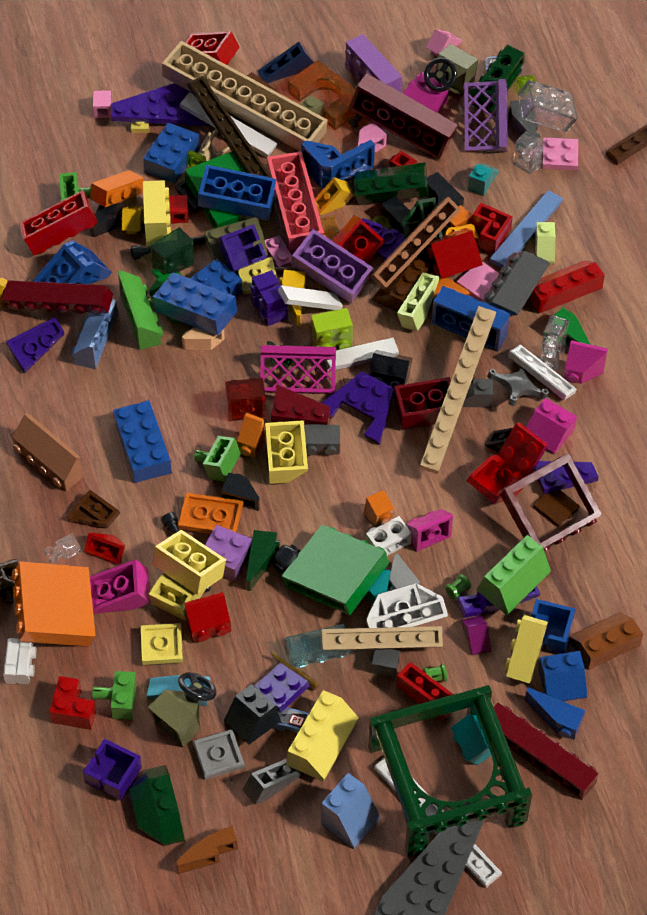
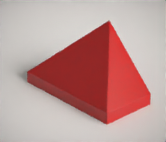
(105, 547)

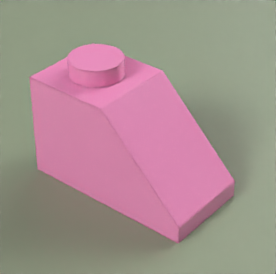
(440, 40)
(373, 133)

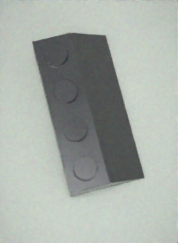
(516, 282)

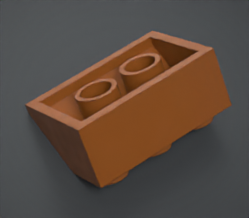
(607, 639)

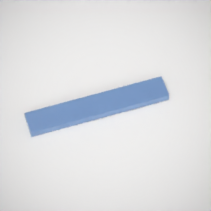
(526, 229)

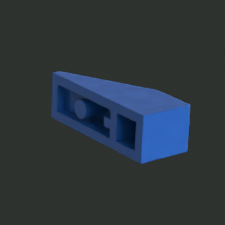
(557, 714)

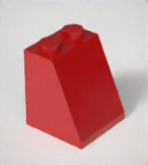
(454, 253)

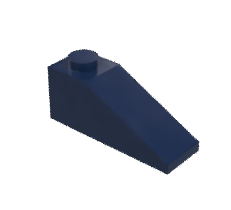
(286, 64)

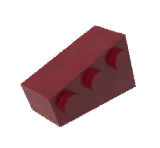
(293, 406)

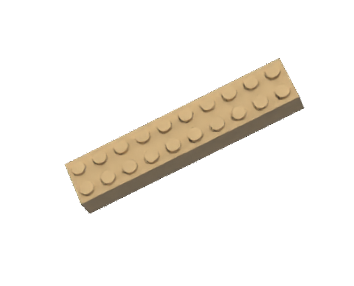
(246, 97)

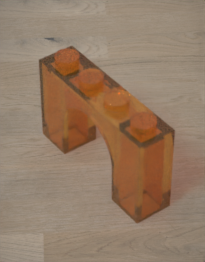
(320, 77)

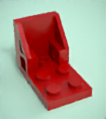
(514, 461)

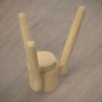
(206, 151)

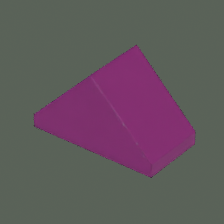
(476, 634)

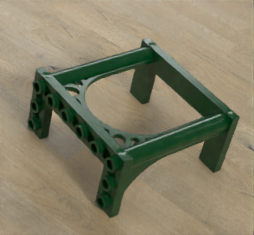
(514, 802)

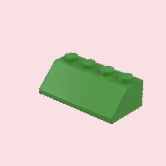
(139, 310)
(515, 575)

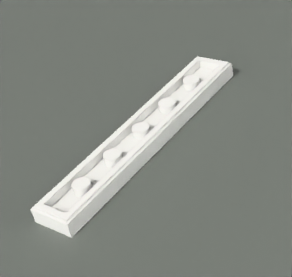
(257, 141)

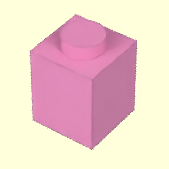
(102, 104)

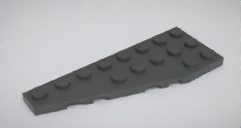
(434, 875)

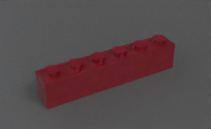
(57, 297)
(546, 754)

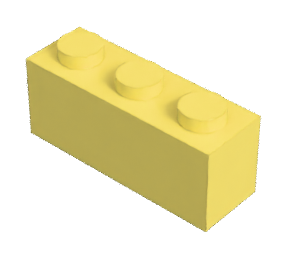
(525, 648)

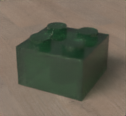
(173, 252)

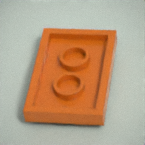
(204, 512)

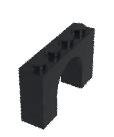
(437, 187)

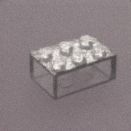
(547, 106)

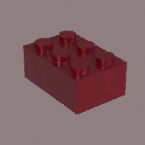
(420, 402)

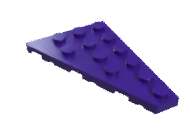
(156, 106)

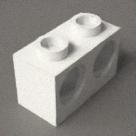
(391, 541)

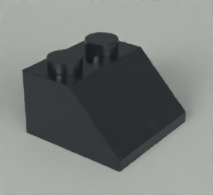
(251, 714)

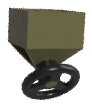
(452, 70)
(179, 711)

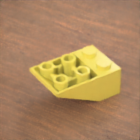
(171, 596)

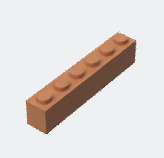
(415, 243)

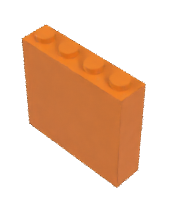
(53, 604)

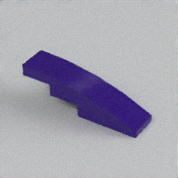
(478, 604)

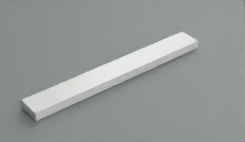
(478, 862)

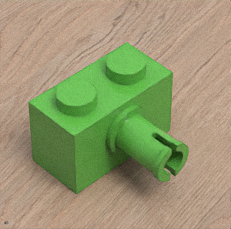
(69, 185)
(220, 458)
(121, 695)

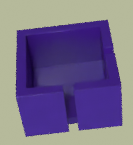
(239, 248)
(267, 298)
(115, 771)

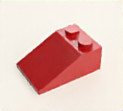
(218, 45)

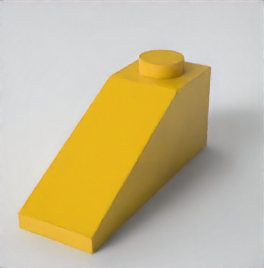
(298, 280)

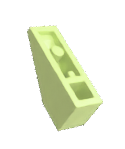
(417, 304)

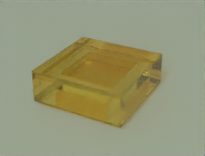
(329, 225)

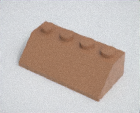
(47, 453)

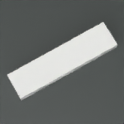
(310, 298)
(361, 354)
(542, 372)

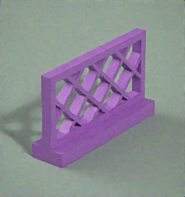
(500, 111)

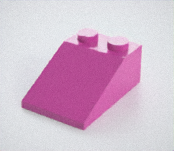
(421, 93)
(120, 588)

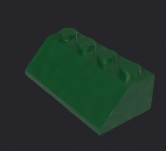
(385, 183)

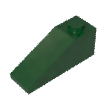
(263, 548)

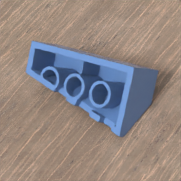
(93, 337)

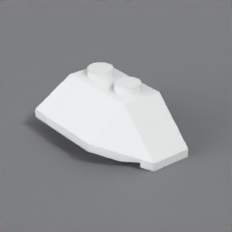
(406, 608)

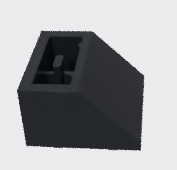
(390, 368)

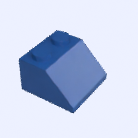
(563, 676)

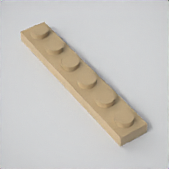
(381, 638)

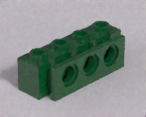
(506, 67)

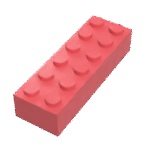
(294, 198)

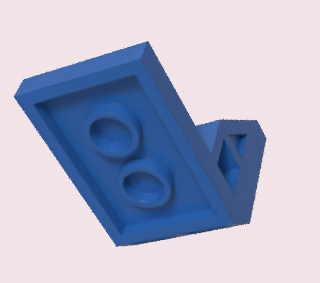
(341, 167)
(72, 265)

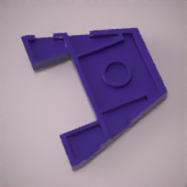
(367, 397)

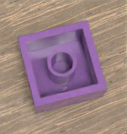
(232, 547)

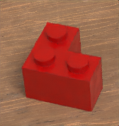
(493, 226)
(70, 709)

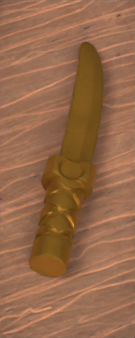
(313, 684)

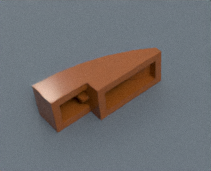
(207, 850)

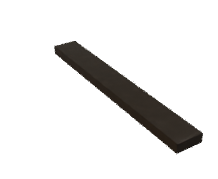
(227, 127)

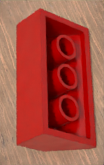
(58, 223)
(567, 285)

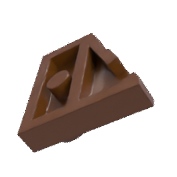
(93, 511)

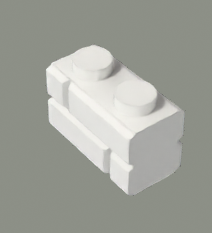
(18, 661)

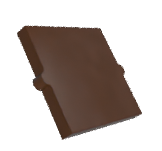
(556, 506)

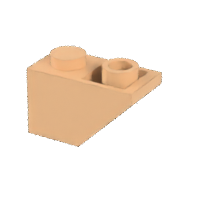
(201, 340)

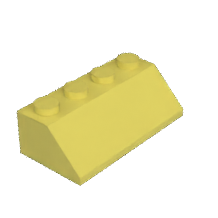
(322, 736)

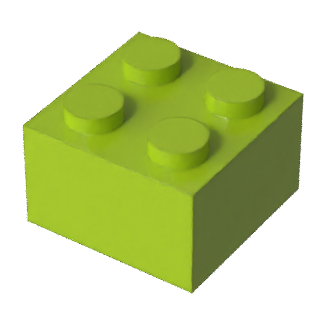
(332, 329)

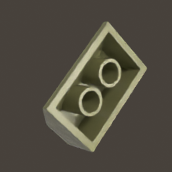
(211, 236)

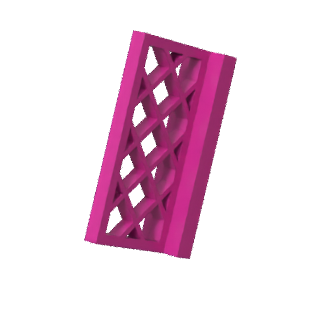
(302, 353)

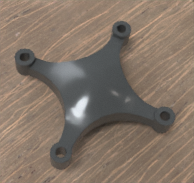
(517, 385)

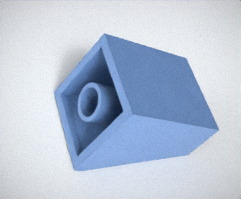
(349, 811)

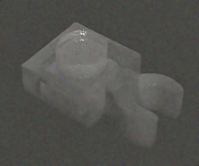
(64, 547)

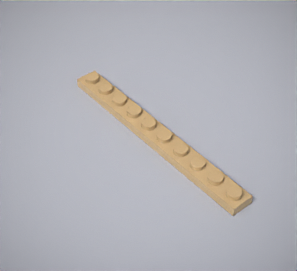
(457, 390)

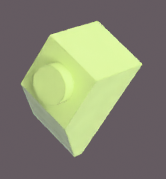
(545, 241)

